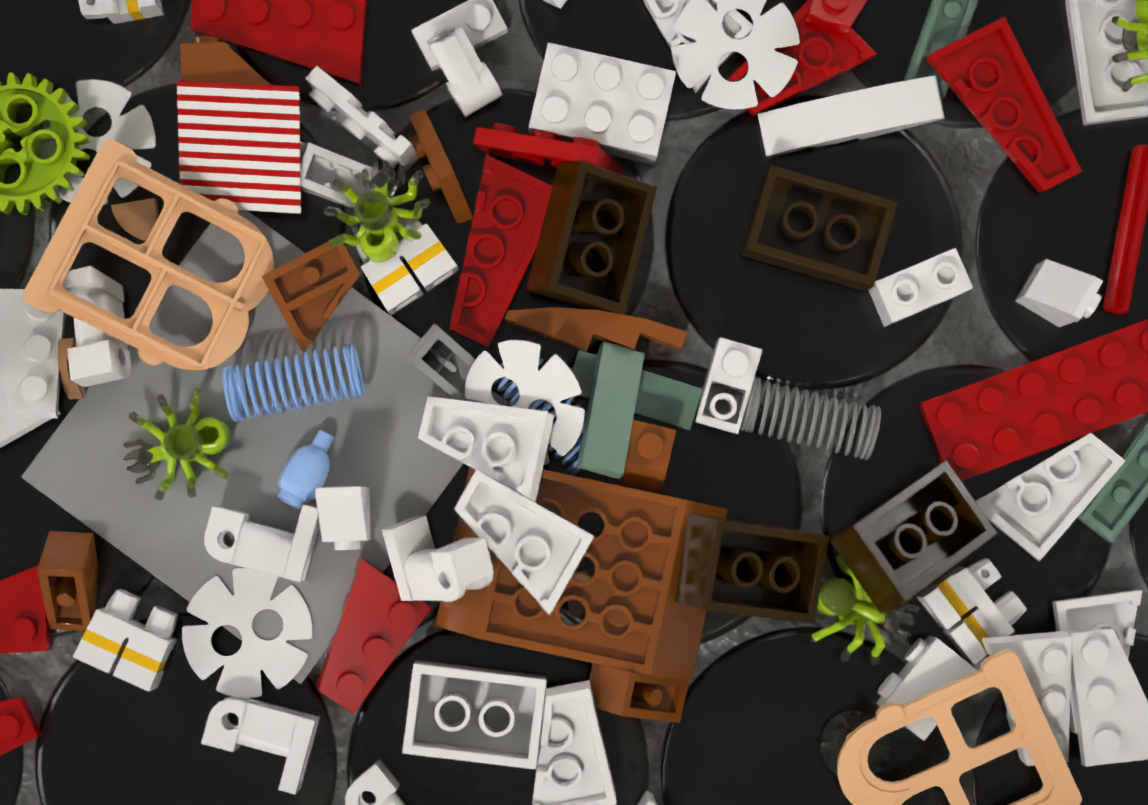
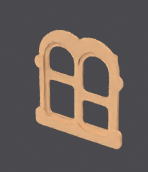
(226, 300)
(1030, 732)

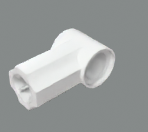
(467, 76)

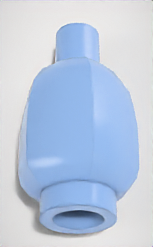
(305, 471)

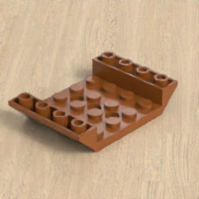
(628, 599)

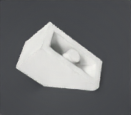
(344, 516)

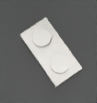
(478, 19)

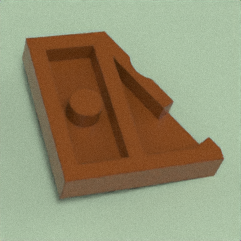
(439, 170)
(312, 288)

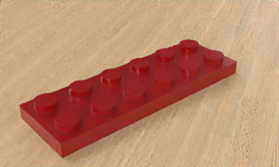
(1041, 403)

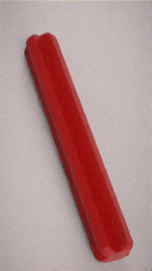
(1129, 234)

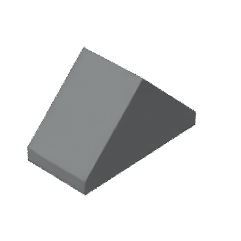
(442, 361)

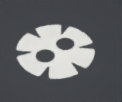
(701, 59)
(131, 129)
(551, 383)
(275, 657)

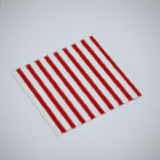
(241, 144)

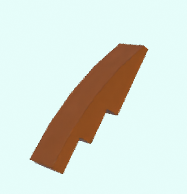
(579, 326)

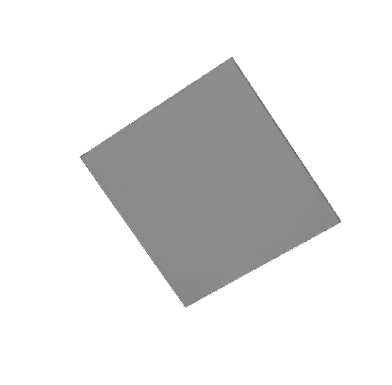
(372, 444)

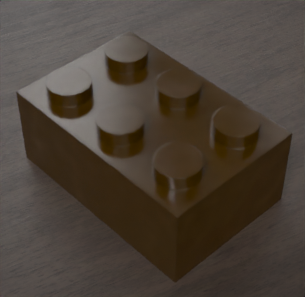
(819, 228)
(591, 237)
(913, 537)
(751, 568)

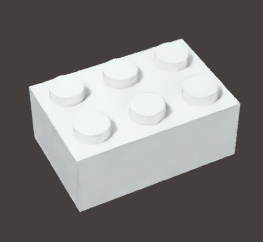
(604, 101)
(474, 714)

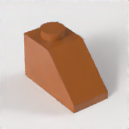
(215, 62)
(647, 457)
(69, 579)
(637, 694)

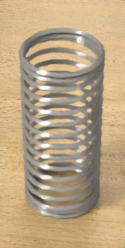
(866, 436)

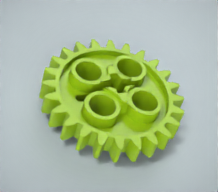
(38, 176)

